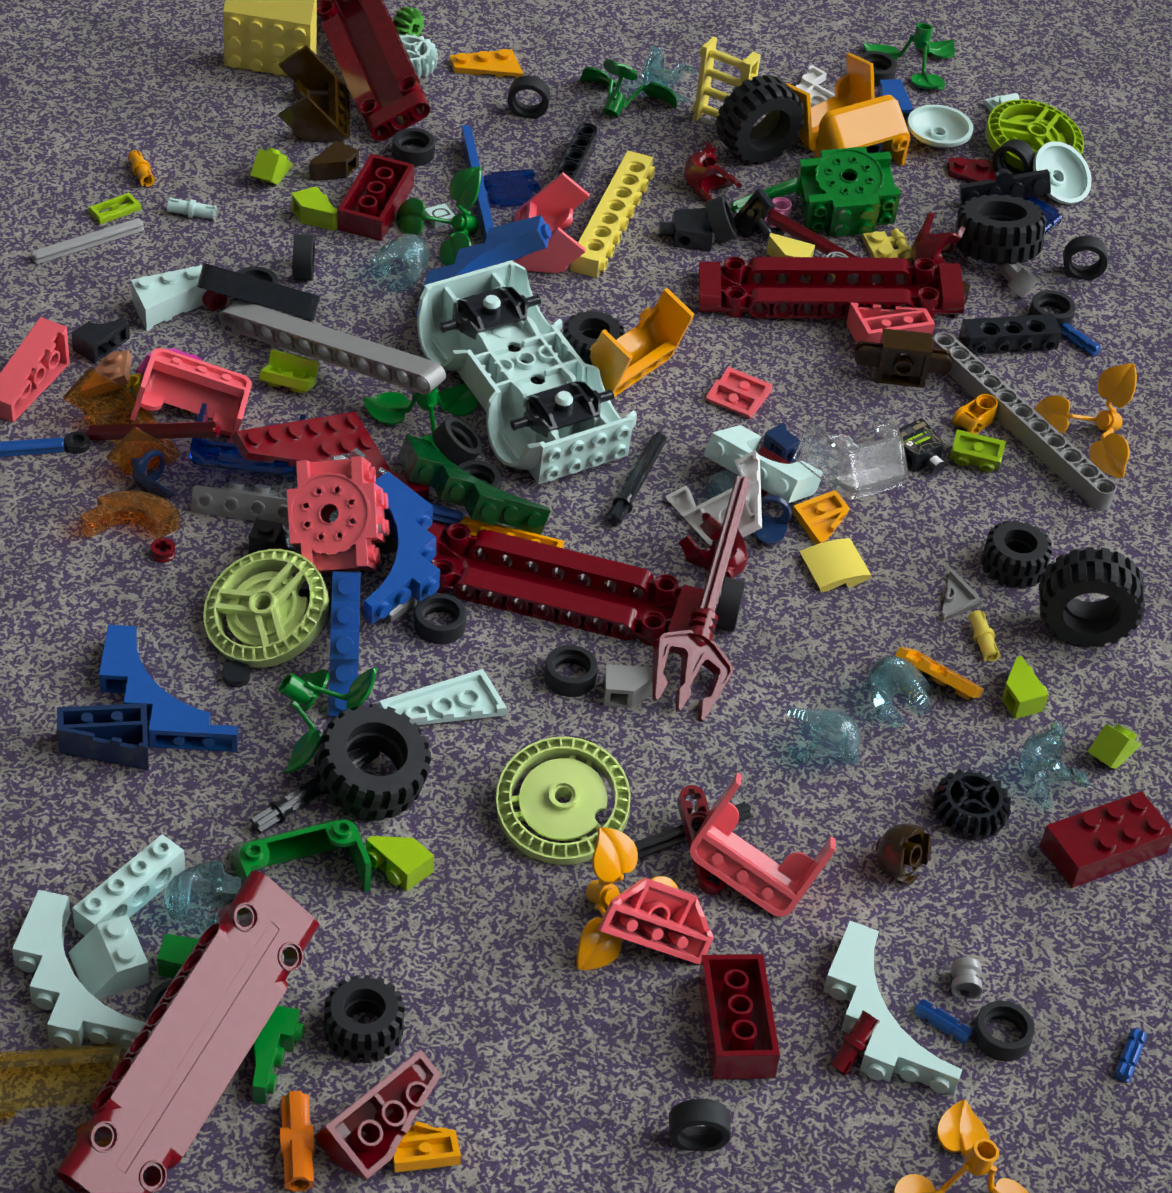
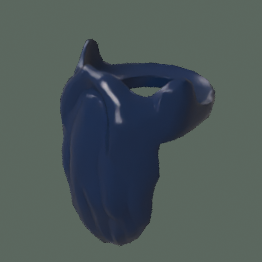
(149, 482)
(774, 528)

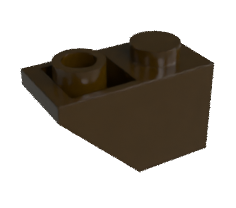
(334, 162)

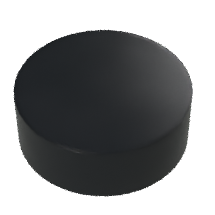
(76, 442)
(236, 674)

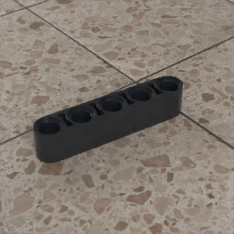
(578, 152)
(258, 291)

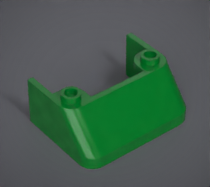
(301, 843)

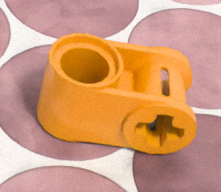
(976, 414)

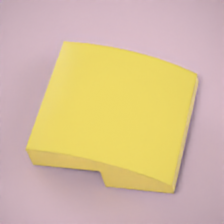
(835, 564)

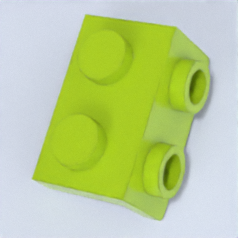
(290, 371)
(977, 450)

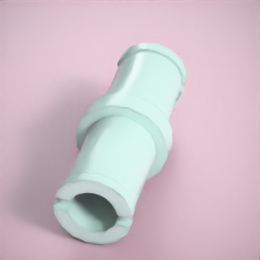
(191, 208)

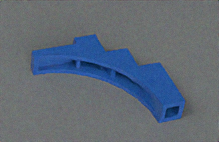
(416, 547)
(344, 636)

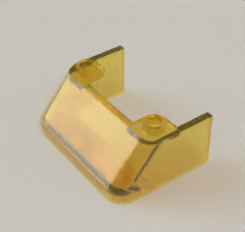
(54, 1076)

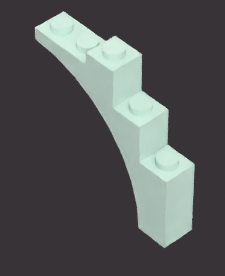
(55, 986)
(889, 1045)

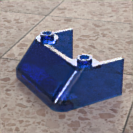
(227, 458)

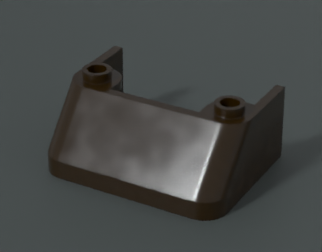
(323, 101)

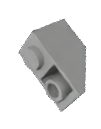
(627, 685)

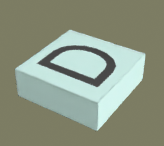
(439, 211)

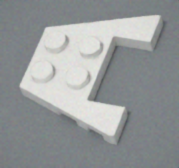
(810, 84)
(751, 516)

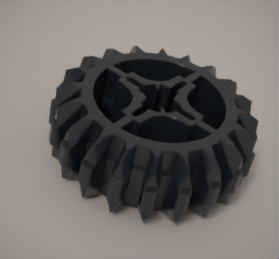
(972, 807)

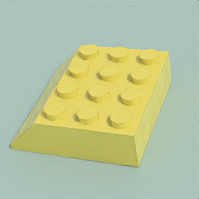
(267, 32)

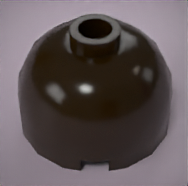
(903, 847)

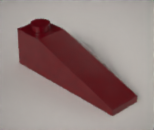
(374, 1125)

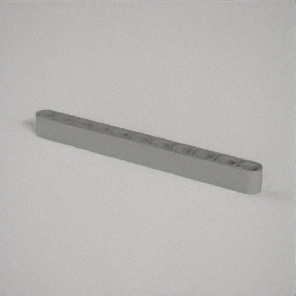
(333, 347)
(1028, 425)

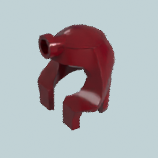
(701, 172)
(932, 245)
(704, 557)

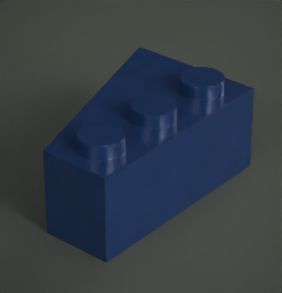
(105, 733)

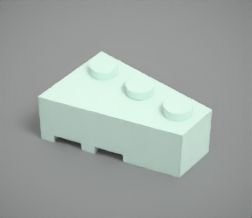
(166, 295)

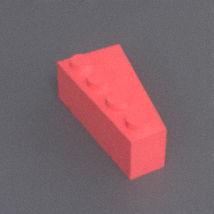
(33, 367)

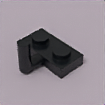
(753, 214)

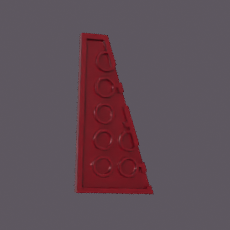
(309, 440)

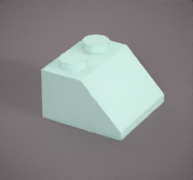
(110, 959)

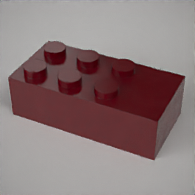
(375, 197)
(1106, 839)
(738, 1016)

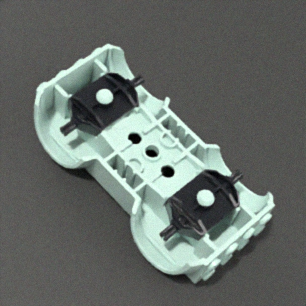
(530, 426)

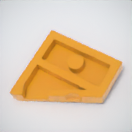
(821, 515)

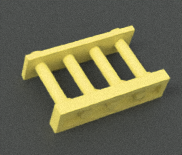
(748, 68)

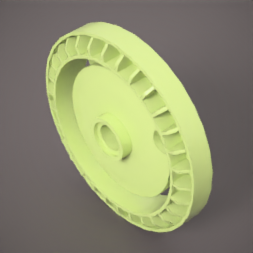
(286, 623)
(556, 779)

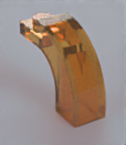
(131, 508)

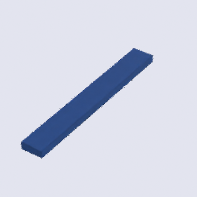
(472, 160)

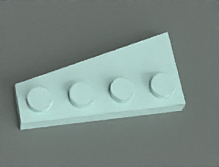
(450, 700)

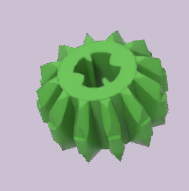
(408, 21)

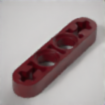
(701, 811)

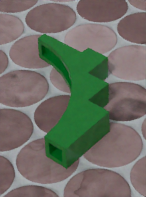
(276, 1037)

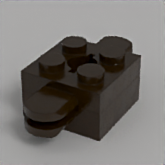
(903, 369)

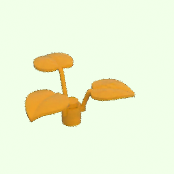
(1118, 387)
(611, 858)
(964, 1133)

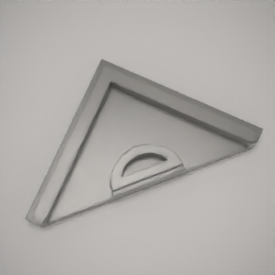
(958, 597)

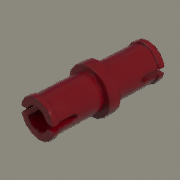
(854, 1042)

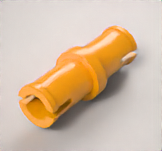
(141, 168)

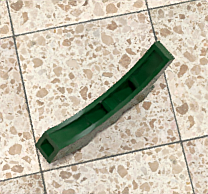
(452, 484)

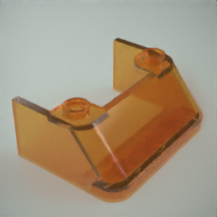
(110, 403)

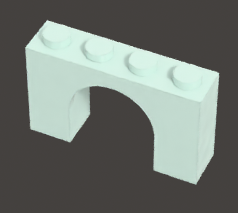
(782, 480)

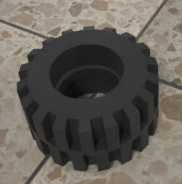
(584, 330)
(1016, 553)
(363, 1039)

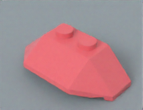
(660, 920)

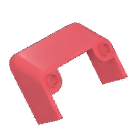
(556, 207)
(188, 384)
(747, 869)

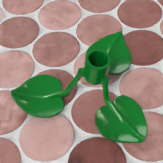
(921, 40)
(615, 101)
(464, 189)
(391, 407)
(303, 694)

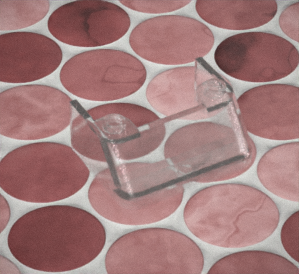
(860, 466)

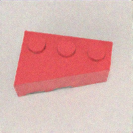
(868, 323)

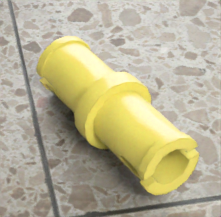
(984, 636)

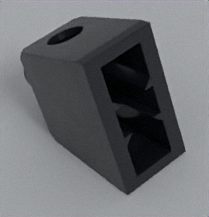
(689, 229)

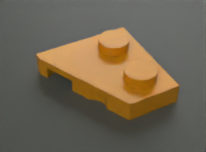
(426, 1148)

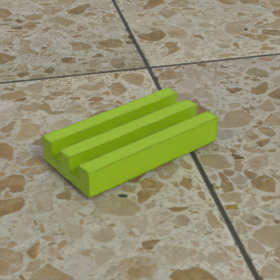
(115, 210)

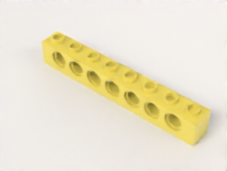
(613, 213)

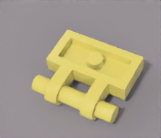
(882, 246)

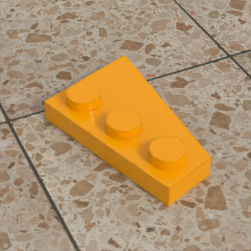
(497, 63)
(940, 673)

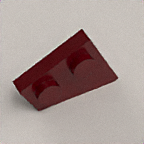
(970, 169)

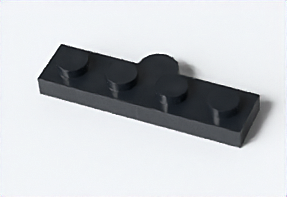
(1005, 183)

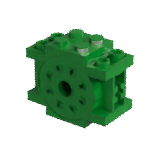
(847, 191)

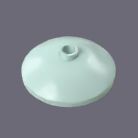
(940, 126)
(1068, 172)

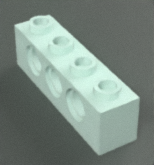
(131, 885)

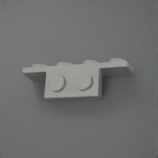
(240, 502)

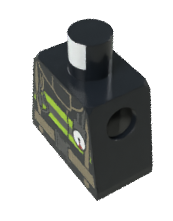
(922, 447)

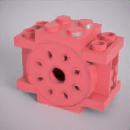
(361, 521)

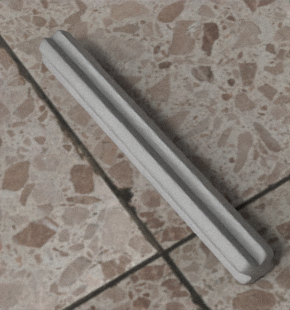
(87, 241)

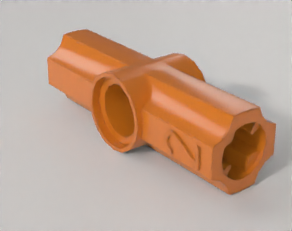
(297, 1141)

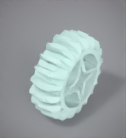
(421, 53)

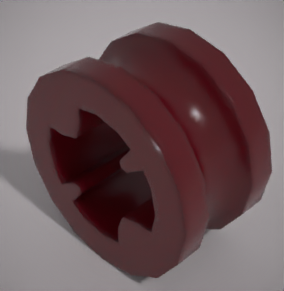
(214, 300)
(161, 543)

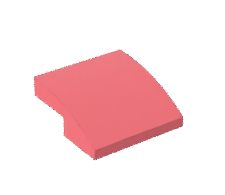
(739, 392)

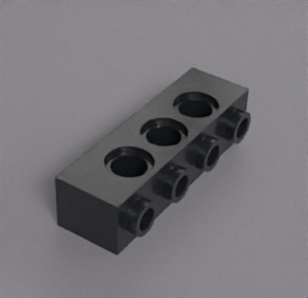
(1010, 334)

